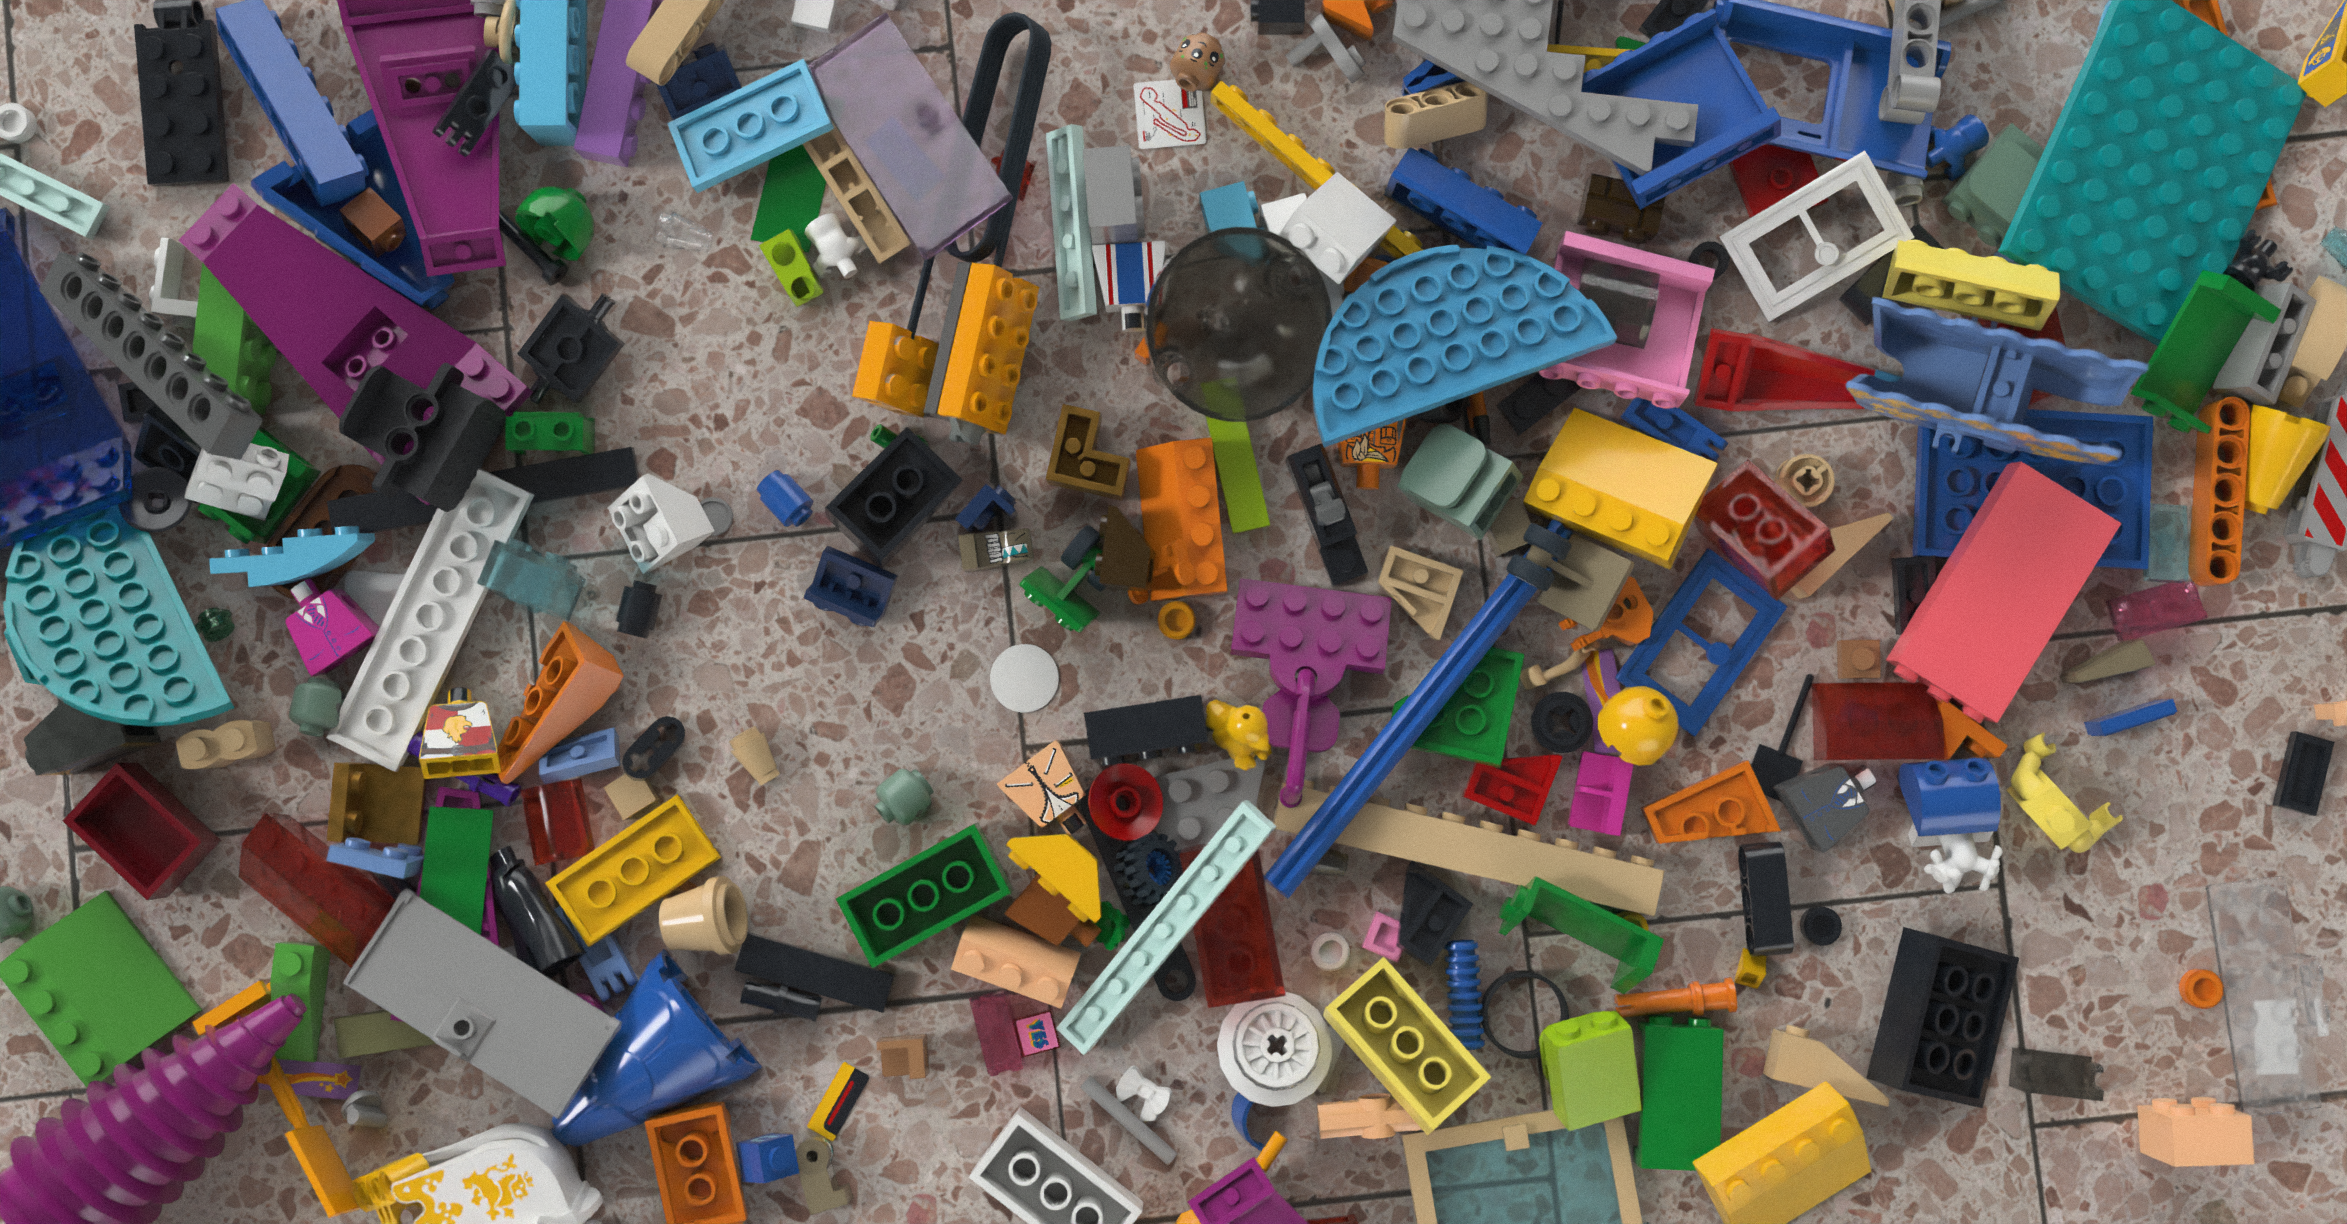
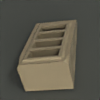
(2118, 659)

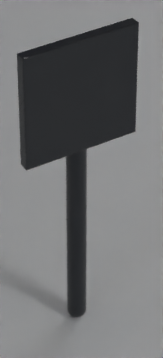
(1775, 766)

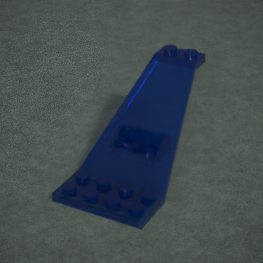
(57, 433)

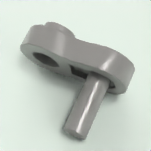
(1347, 59)

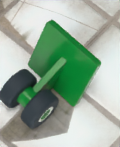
(1047, 590)

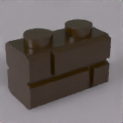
(1610, 207)

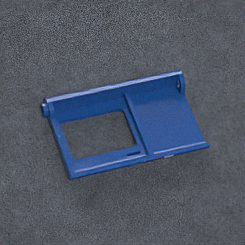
(1857, 77)

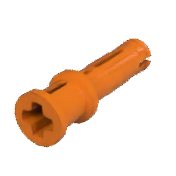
(1694, 998)

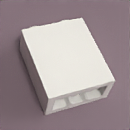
(1338, 227)

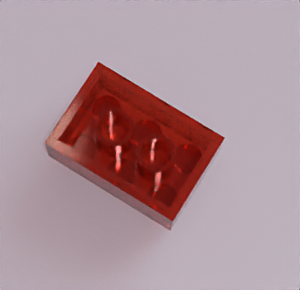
(1763, 529)

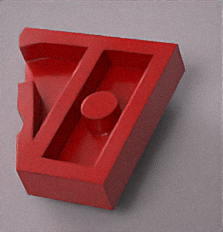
(1516, 787)

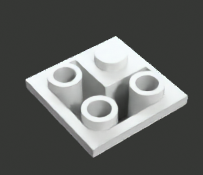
(659, 521)

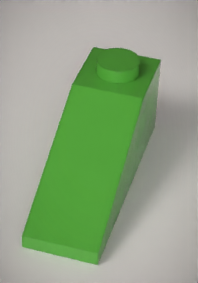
(303, 971)

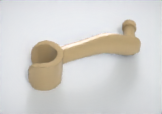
(1534, 676)

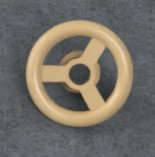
(500, 32)

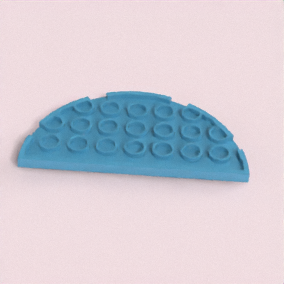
(1443, 331)

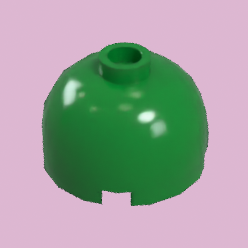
(559, 219)

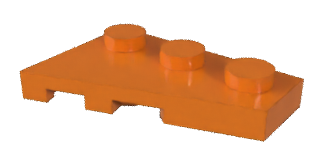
(1713, 807)

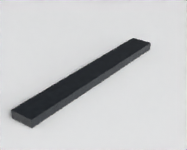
(545, 480)

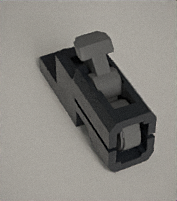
(1326, 514)

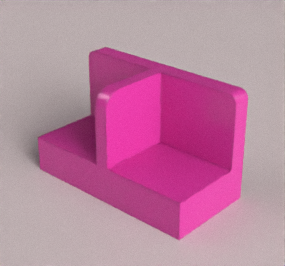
(1600, 793)

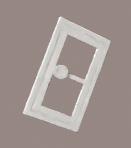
(1826, 253)

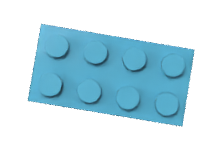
(750, 126)

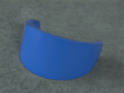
(1239, 1114)

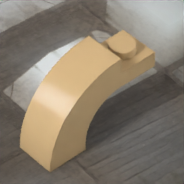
(2320, 344)

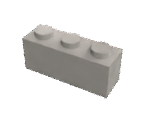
(2266, 350)

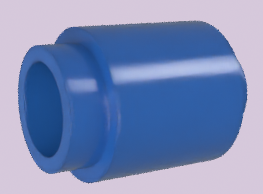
(785, 498)

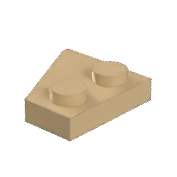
(1421, 587)

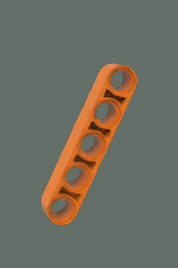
(2232, 479)

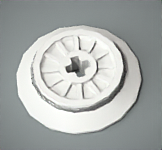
(1275, 1078)

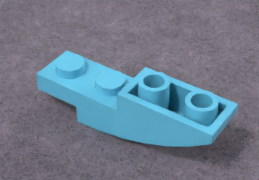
(298, 557)

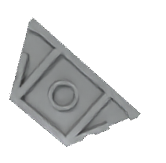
(1203, 799)

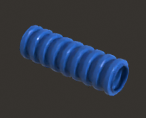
(1464, 993)

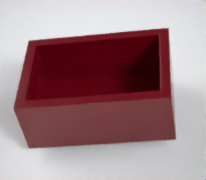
(141, 830)

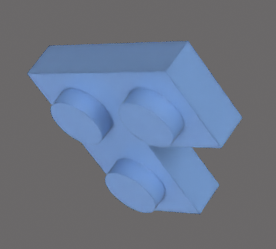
(393, 861)

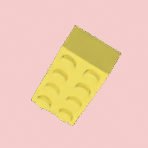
(1405, 1045)

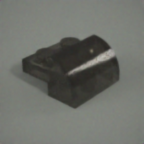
(1624, 297)

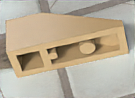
(1847, 542)
(1808, 1063)

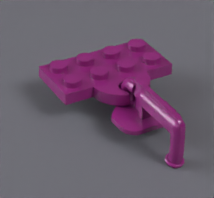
(1317, 638)

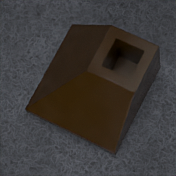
(1126, 554)

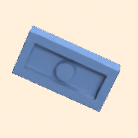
(580, 756)

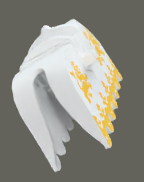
(501, 1178)

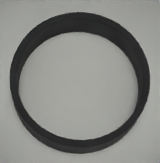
(1491, 991)

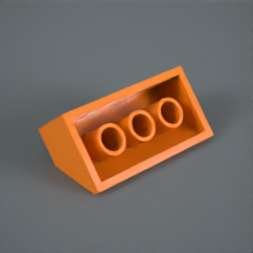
(1183, 504)

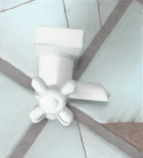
(1960, 858)

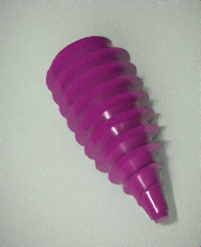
(149, 1132)

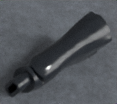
(536, 928)

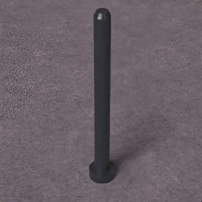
(552, 270)

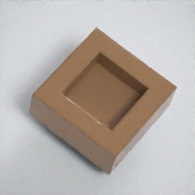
(1858, 659)

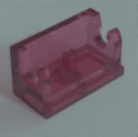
(2155, 610)
(997, 1032)

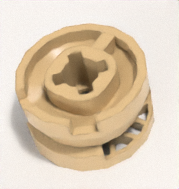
(1806, 479)

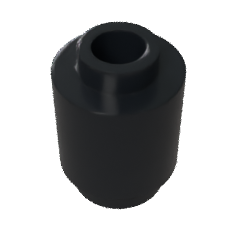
(638, 609)

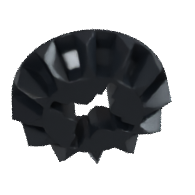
(1579, 720)

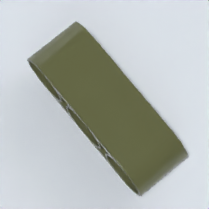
(375, 1033)

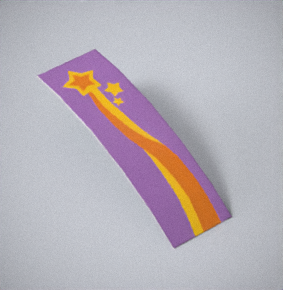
(1600, 685)
(318, 1078)

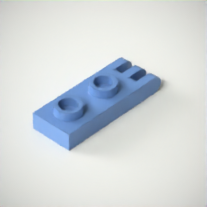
(603, 961)

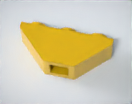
(1063, 868)

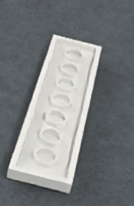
(427, 622)

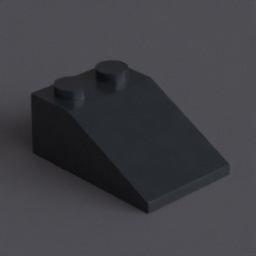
(892, 497)

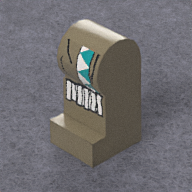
(995, 549)
(819, 1177)

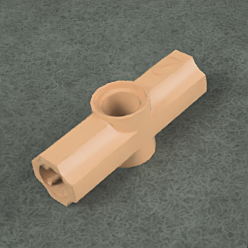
(1369, 1116)

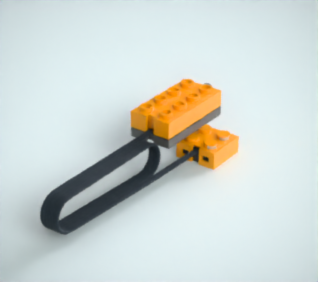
(989, 314)

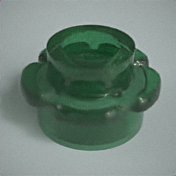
(215, 624)

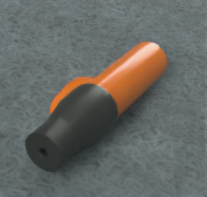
(1478, 417)

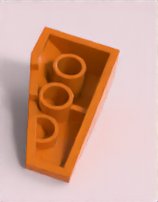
(569, 690)

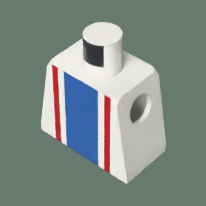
(1127, 276)

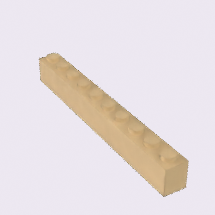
(1487, 851)

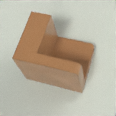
(904, 1055)

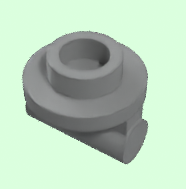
(363, 1110)

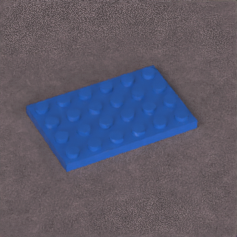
(1956, 485)

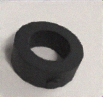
(1715, 248)

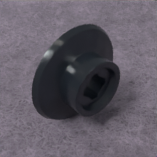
(158, 484)

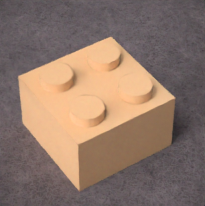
(2195, 1133)

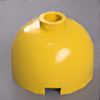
(1639, 724)

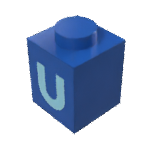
(767, 1158)

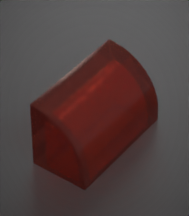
(557, 821)

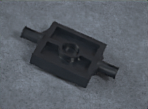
(570, 348)

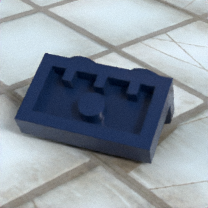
(700, 81)
(979, 510)

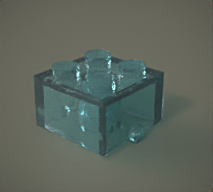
(532, 580)

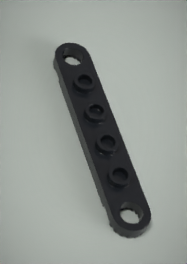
(1178, 958)

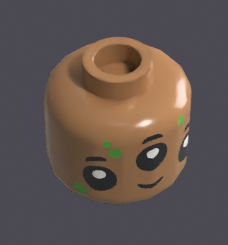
(1197, 62)

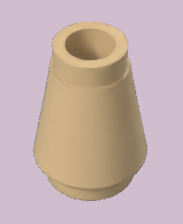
(755, 755)

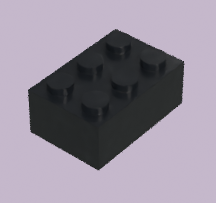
(1146, 729)

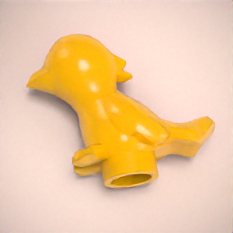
(1239, 731)

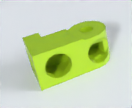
(792, 267)

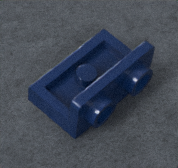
(851, 587)

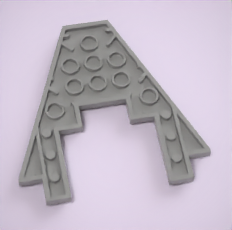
(1506, 55)

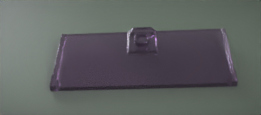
(907, 136)

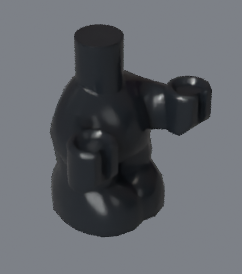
(2254, 263)

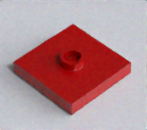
(1771, 175)

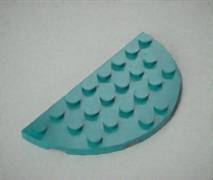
(108, 625)

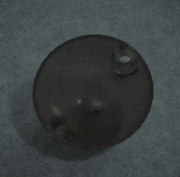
(1266, 337)

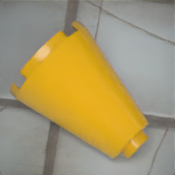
(2278, 455)

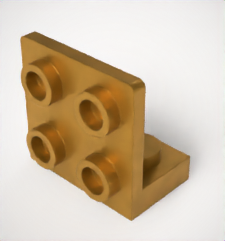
(376, 803)

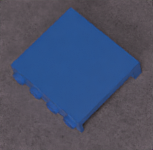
(1692, 68)

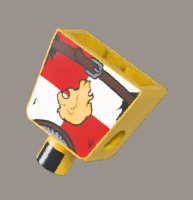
(458, 738)

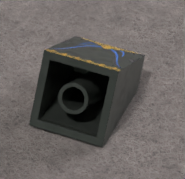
(76, 742)

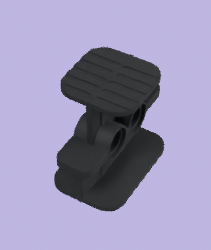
(446, 447)

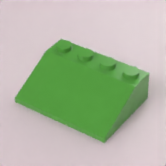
(98, 989)

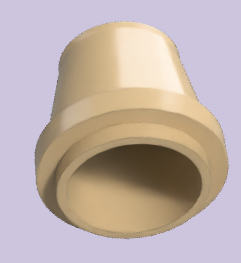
(705, 918)

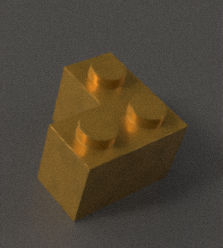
(1077, 464)

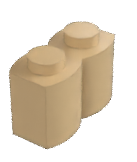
(225, 744)

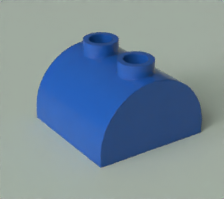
(1951, 796)

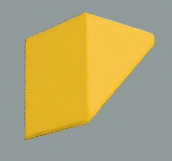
(1750, 970)

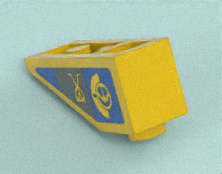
(2325, 66)

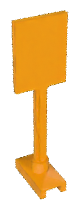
(308, 1142)

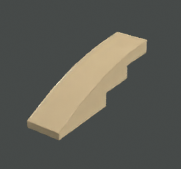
(857, 194)

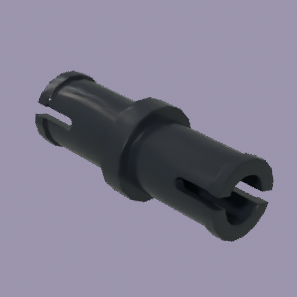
(781, 1000)

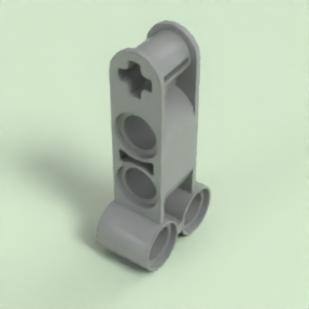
(1912, 89)

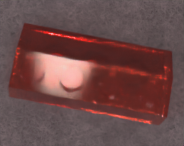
(320, 896)
(1238, 939)

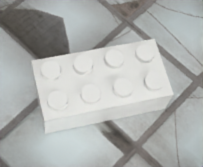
(1049, 1179)

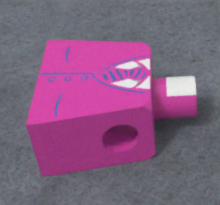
(328, 627)

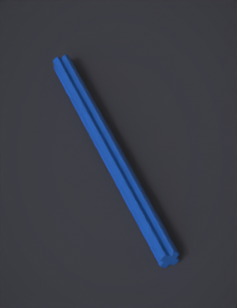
(1402, 730)

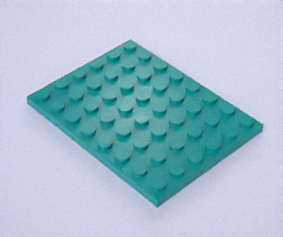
(2153, 164)

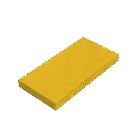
(633, 870)

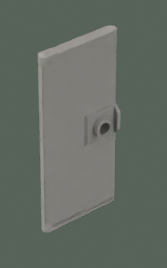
(482, 1003)

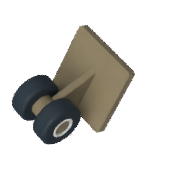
(1581, 581)

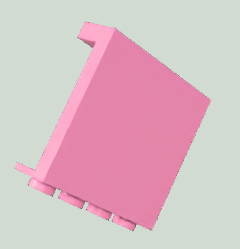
(1663, 366)

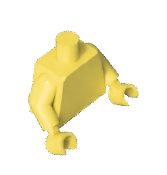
(2051, 807)

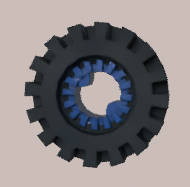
(1154, 852)

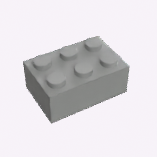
(1113, 195)

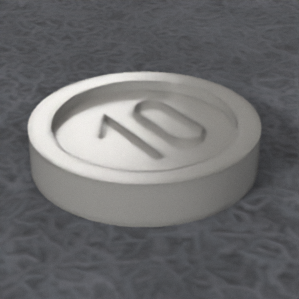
(718, 513)

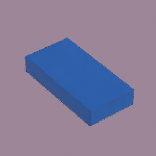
(2130, 717)

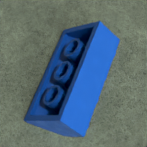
(1459, 205)

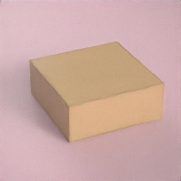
(630, 795)

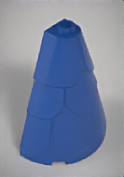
(399, 269)
(656, 1060)

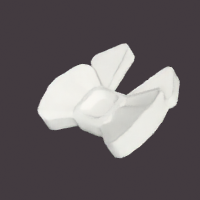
(1155, 1097)

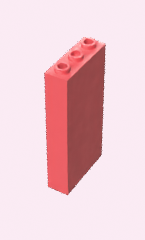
(2002, 593)

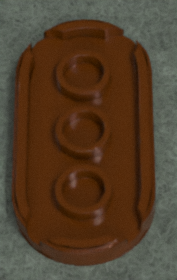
(313, 514)

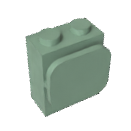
(1995, 184)
(1459, 479)

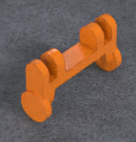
(1176, 560)

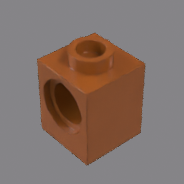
(373, 223)

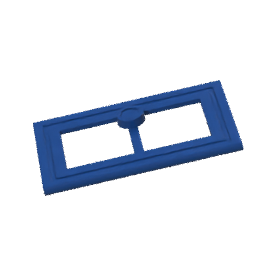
(1730, 661)

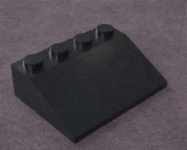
(1942, 1018)

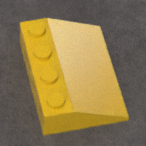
(1620, 487)
(1786, 1160)

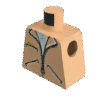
(1047, 788)

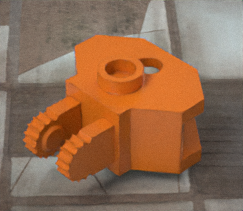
(1621, 624)

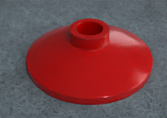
(1142, 800)

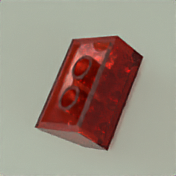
(1876, 721)

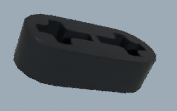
(646, 743)

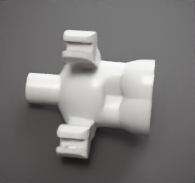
(833, 246)

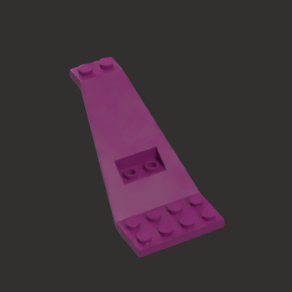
(331, 313)

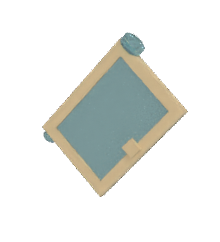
(1522, 1172)

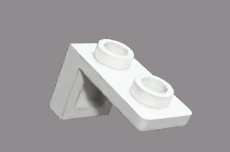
(165, 291)

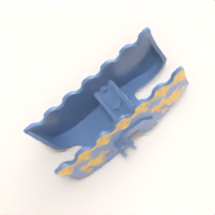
(1945, 367)

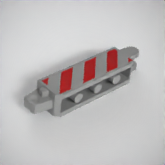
(2319, 500)

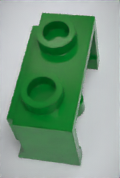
(549, 432)

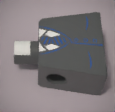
(1826, 802)

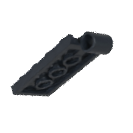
(184, 110)

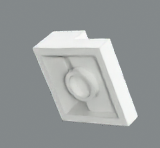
(239, 485)

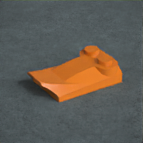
(697, 1165)

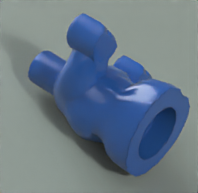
(1955, 143)

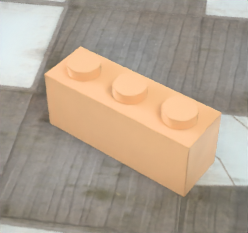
(1016, 961)

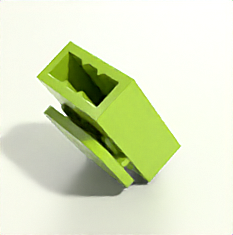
(1590, 1068)

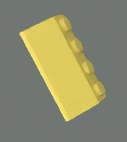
(1972, 284)

